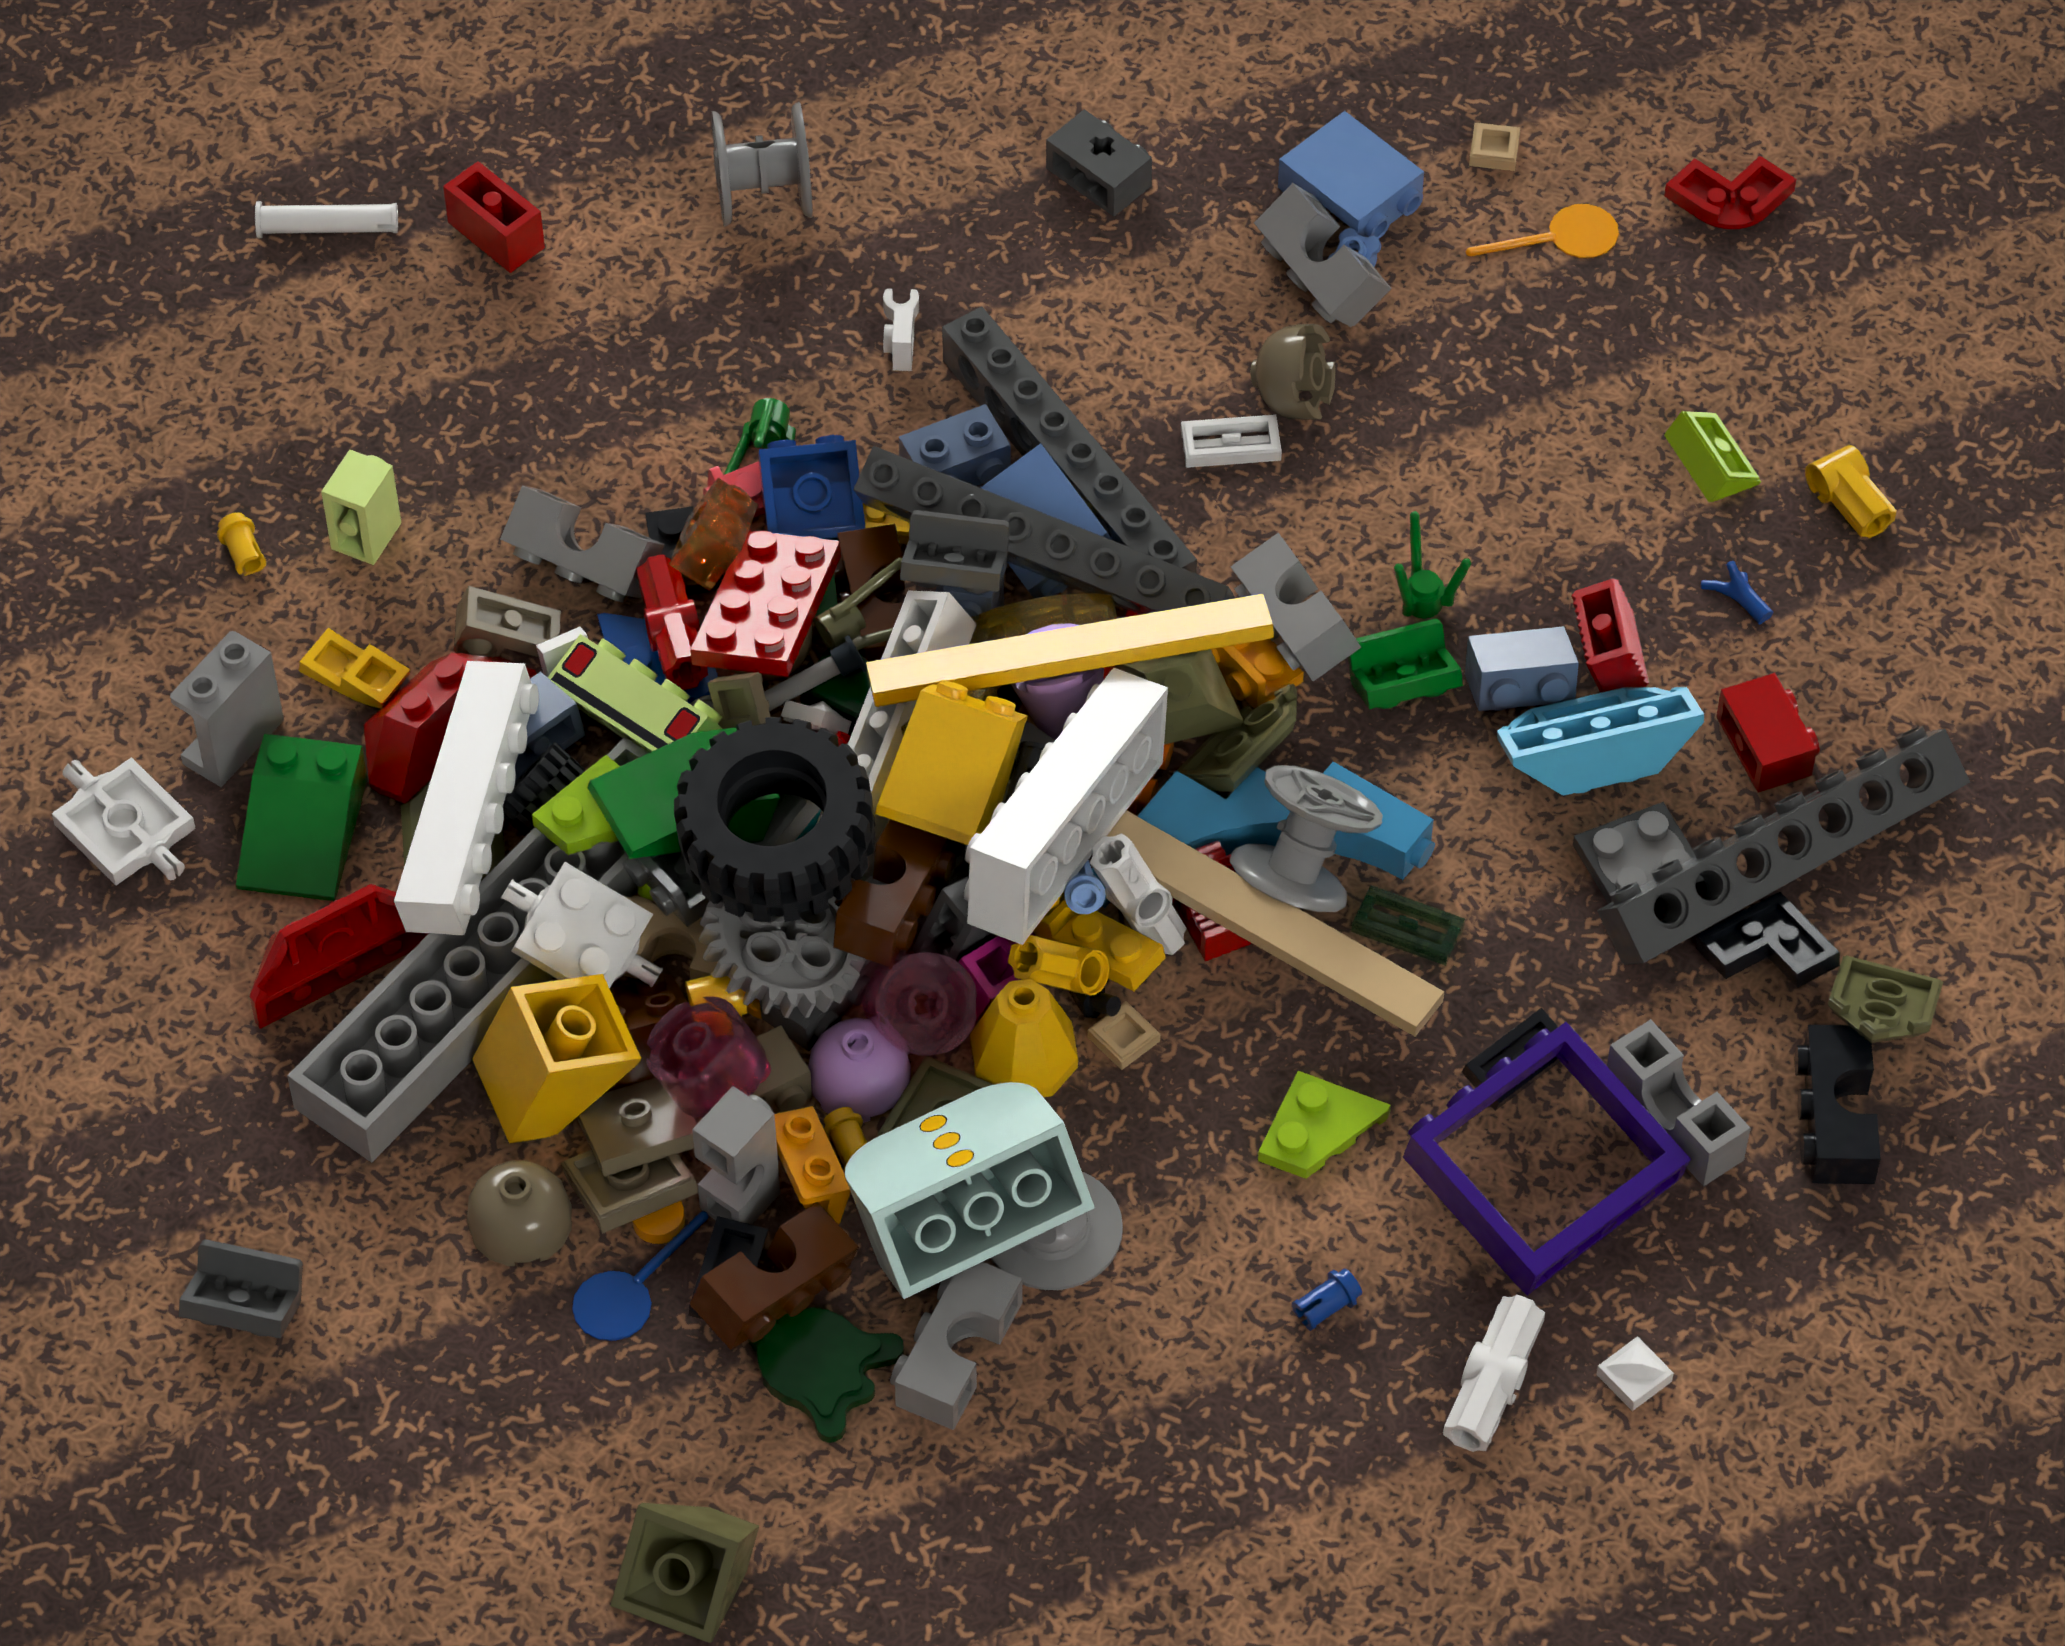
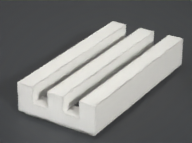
(1231, 447)

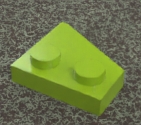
(573, 816)
(1316, 1124)

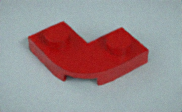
(1730, 203)

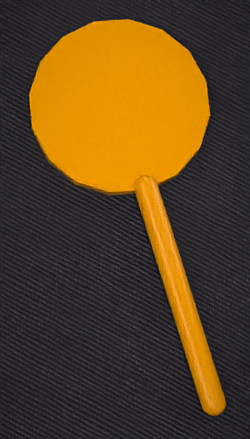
(1575, 230)

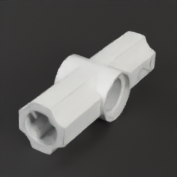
(1137, 892)
(1494, 1373)

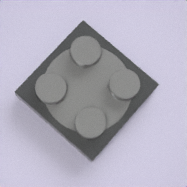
(1632, 848)

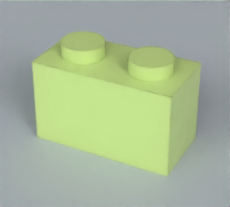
(361, 506)

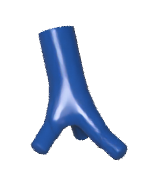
(1742, 592)

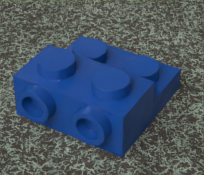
(811, 487)

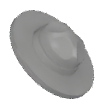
(1072, 1250)

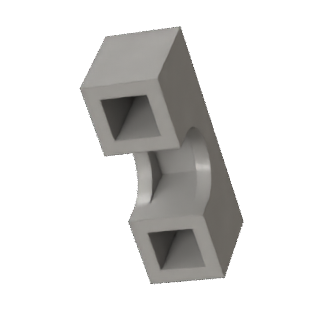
(1297, 231)
(544, 528)
(1311, 629)
(1704, 1129)
(741, 1149)
(970, 1304)

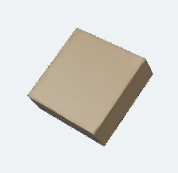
(1494, 146)
(1124, 1036)

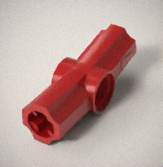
(670, 620)

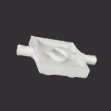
(123, 820)
(581, 929)

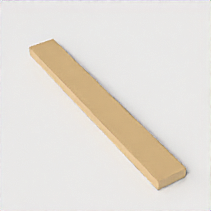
(1283, 929)

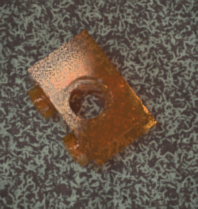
(714, 533)

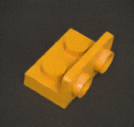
(1255, 670)
(811, 1161)

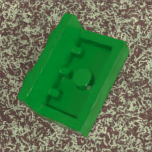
(1403, 665)

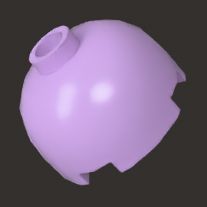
(857, 1069)

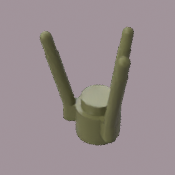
(846, 618)

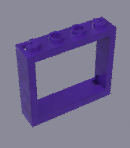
(1478, 1215)

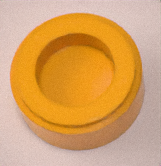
(661, 1225)

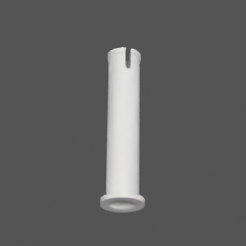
(325, 218)

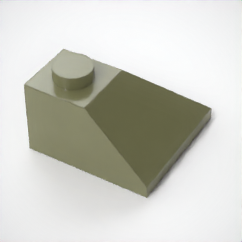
(1196, 696)
(684, 1566)

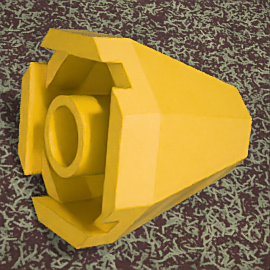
(1025, 1039)

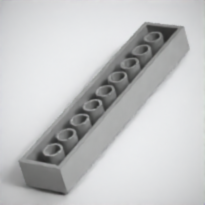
(438, 1002)

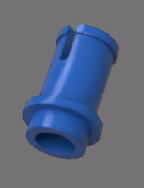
(1328, 1298)

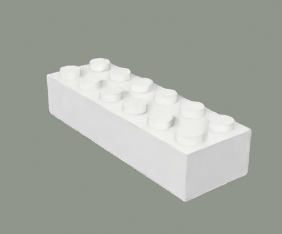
(1065, 805)

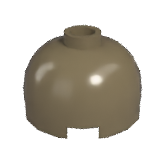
(1293, 363)
(519, 1213)

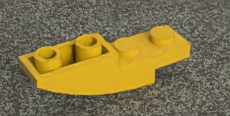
(1129, 953)

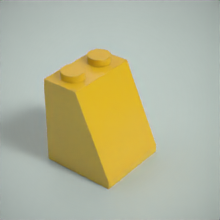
(952, 762)
(553, 1054)

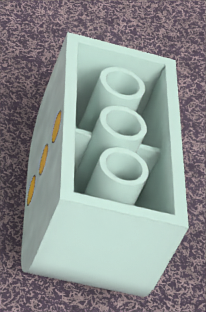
(965, 1184)

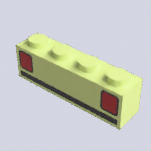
(628, 697)

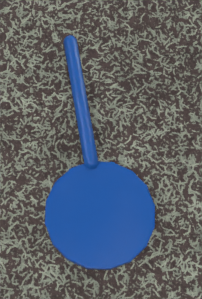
(617, 1303)

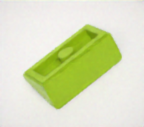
(1710, 455)

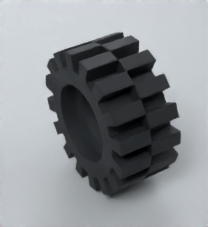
(539, 784)

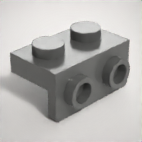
(956, 551)
(669, 885)
(243, 1289)

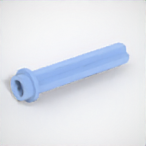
(1084, 892)

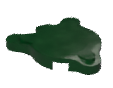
(821, 1365)

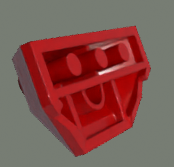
(411, 726)
(329, 952)

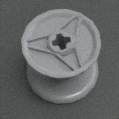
(762, 164)
(1317, 811)

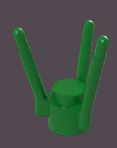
(767, 424)
(1424, 591)

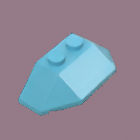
(1601, 737)

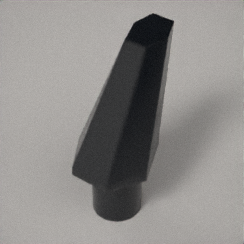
(1094, 1005)

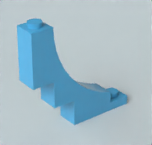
(1252, 814)

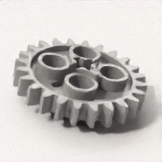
(780, 959)

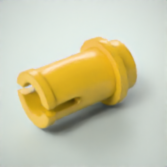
(237, 534)
(845, 1131)

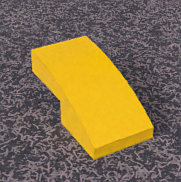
(359, 674)

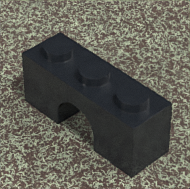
(1838, 1143)

